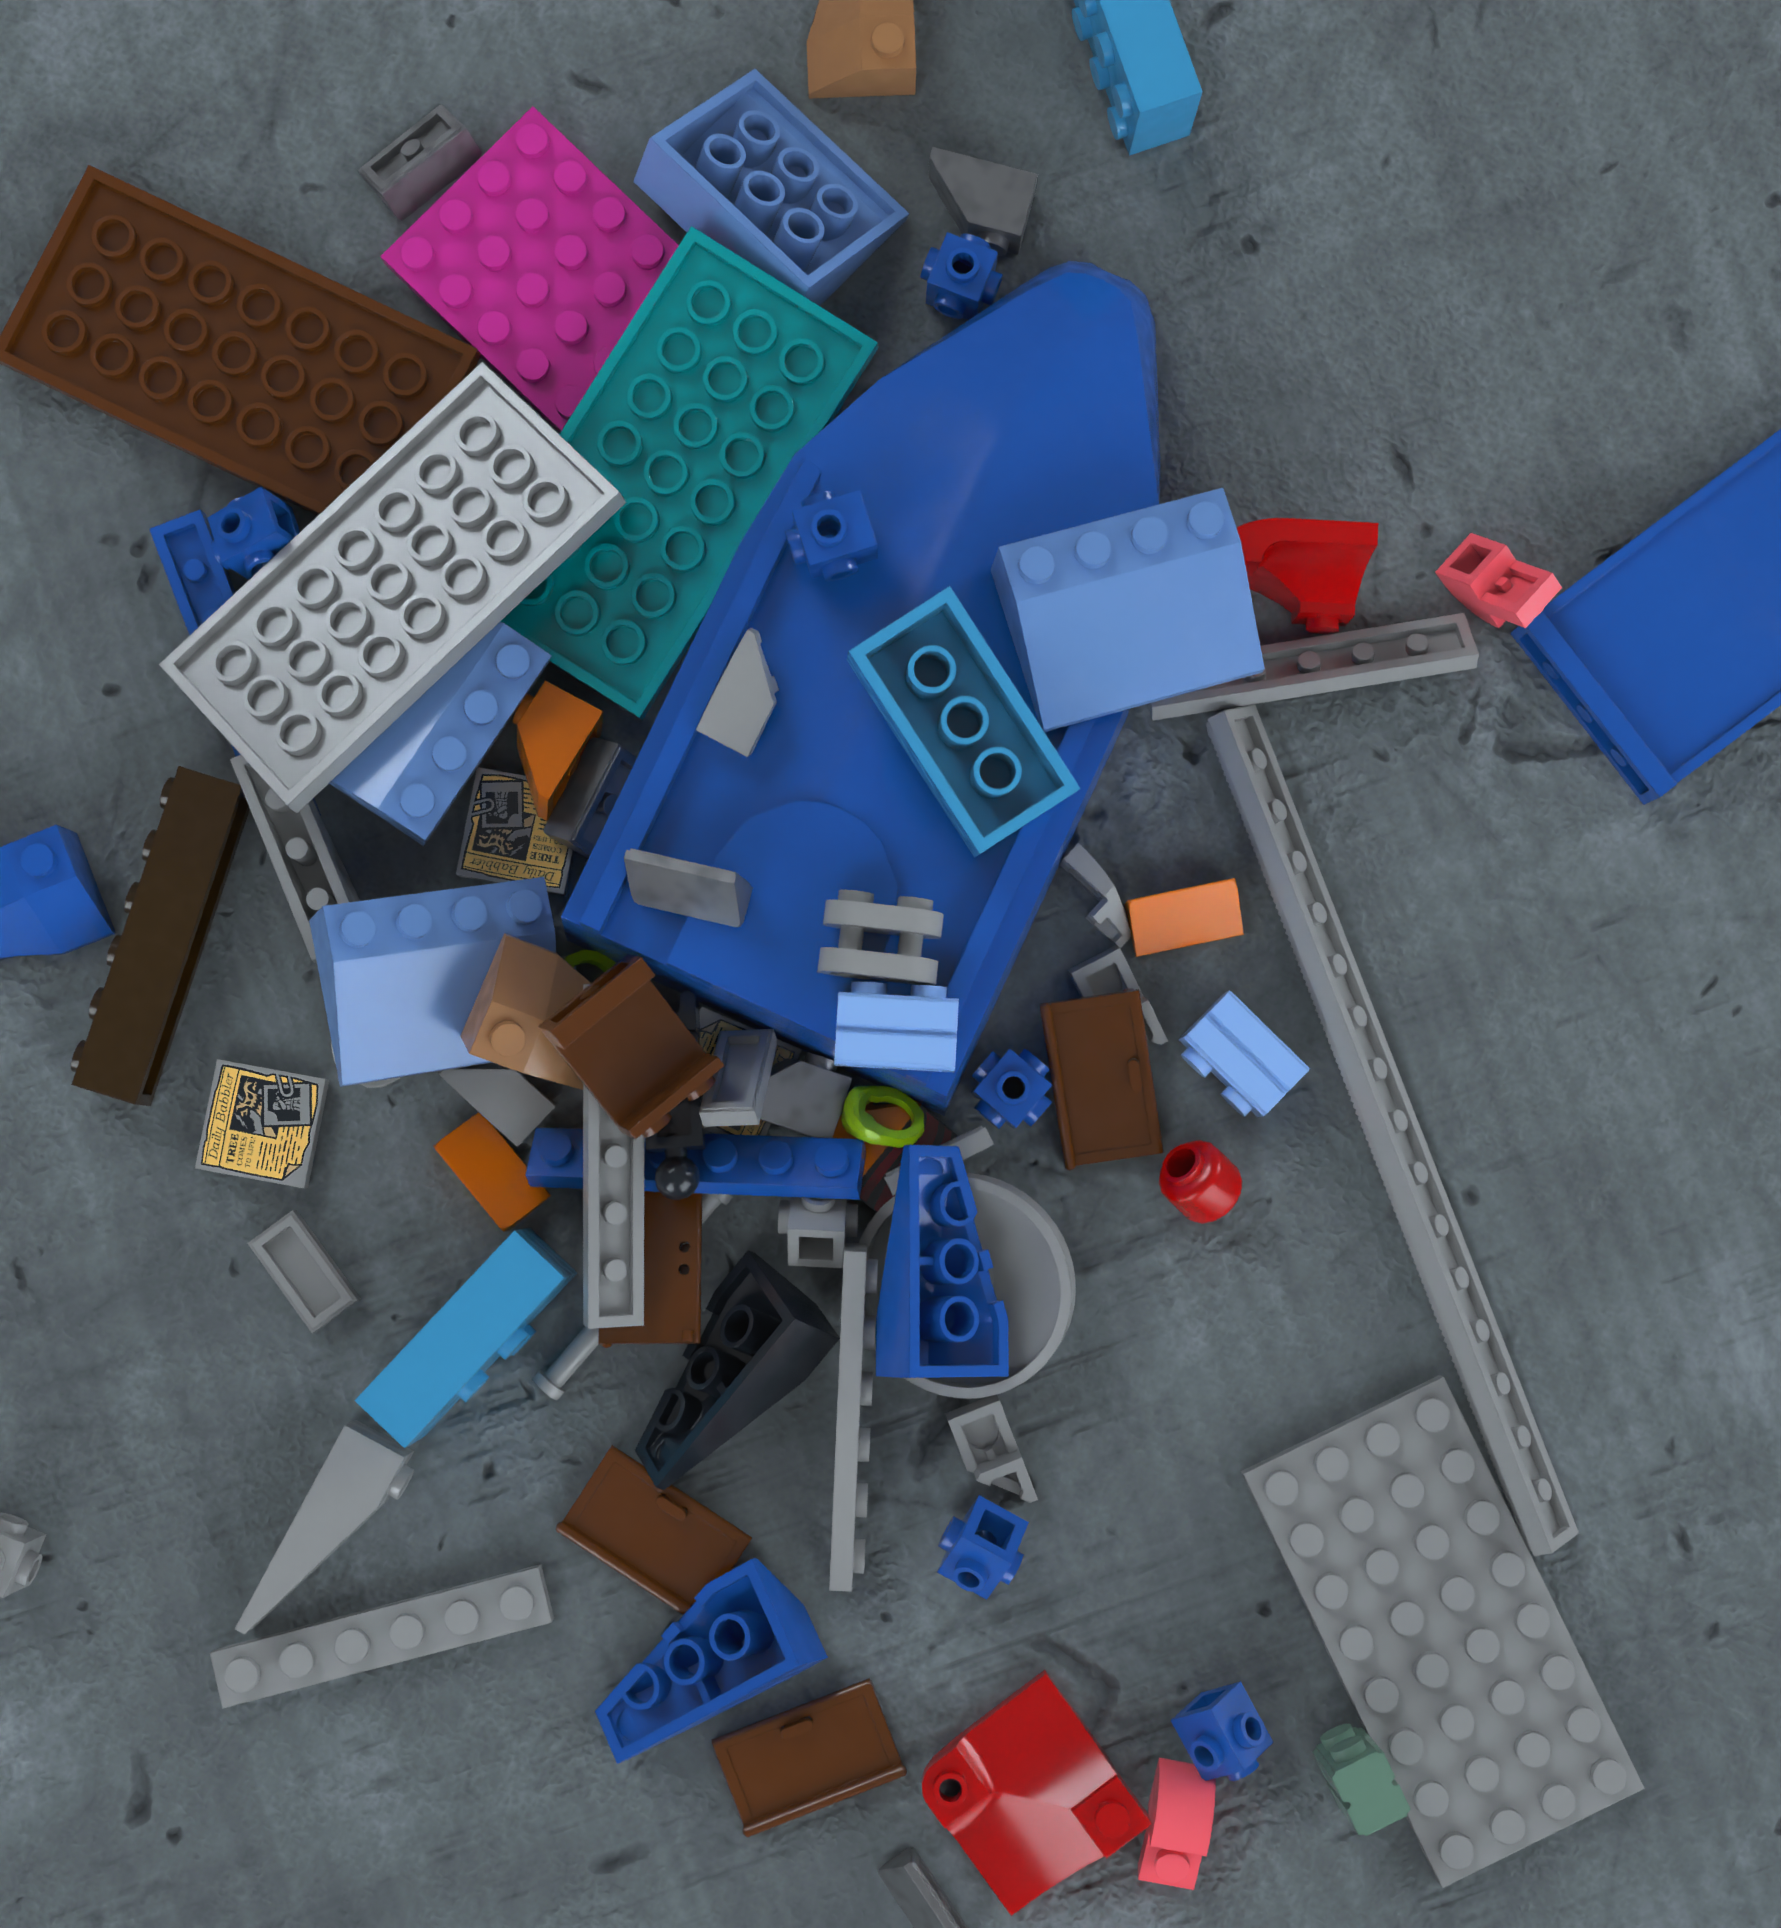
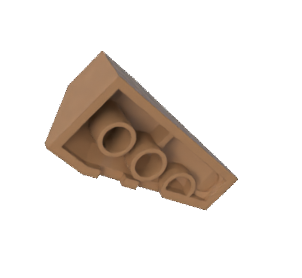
(862, 49)
(516, 997)

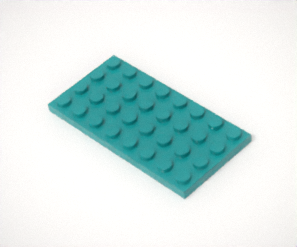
(694, 432)

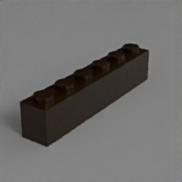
(161, 937)

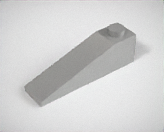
(298, 850)
(348, 1490)

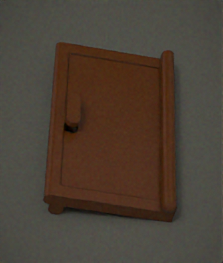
(1099, 1097)
(670, 1298)
(650, 1535)
(808, 1762)

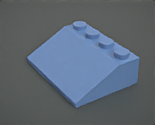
(769, 188)
(1129, 609)
(440, 740)
(409, 970)

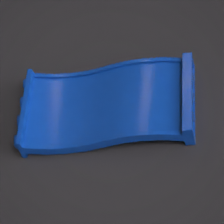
(1676, 631)

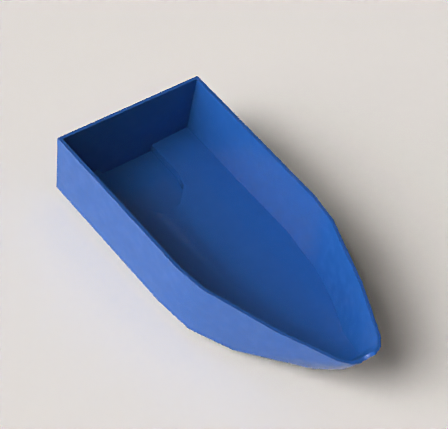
(975, 443)

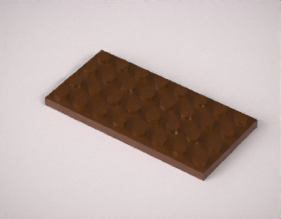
(223, 345)

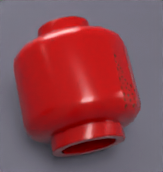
(1200, 1181)

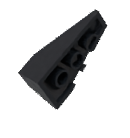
(750, 1356)

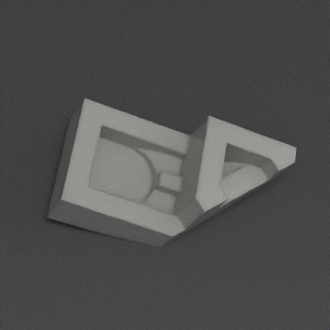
(1109, 974)
(990, 1446)

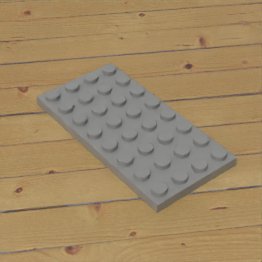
(391, 586)
(1442, 1630)

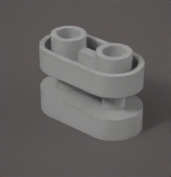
(858, 914)

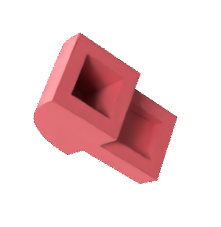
(1495, 584)
(1181, 1825)

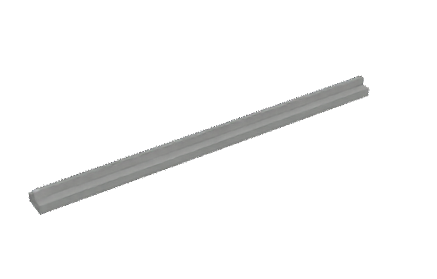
(1392, 1130)

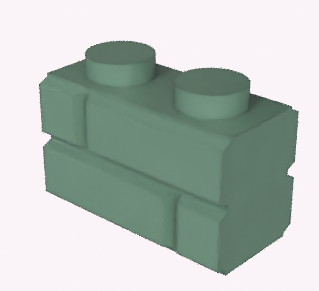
(1360, 1779)

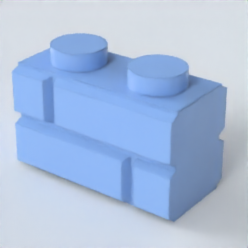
(896, 1029)
(1242, 1056)

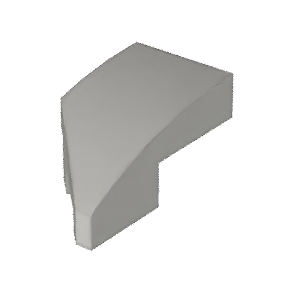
(741, 699)
(1109, 913)
(501, 1097)

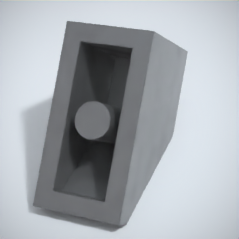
(984, 197)
(806, 1096)

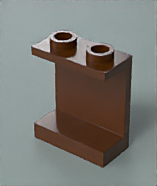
(631, 1048)

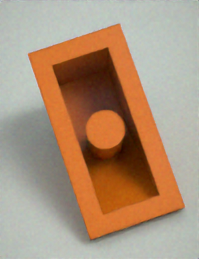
(551, 740)

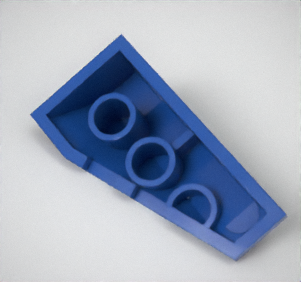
(49, 896)
(936, 1288)
(725, 1649)

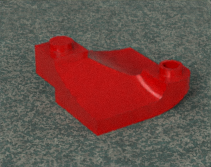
(1309, 566)
(1032, 1794)

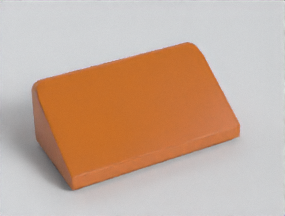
(1184, 917)
(491, 1171)

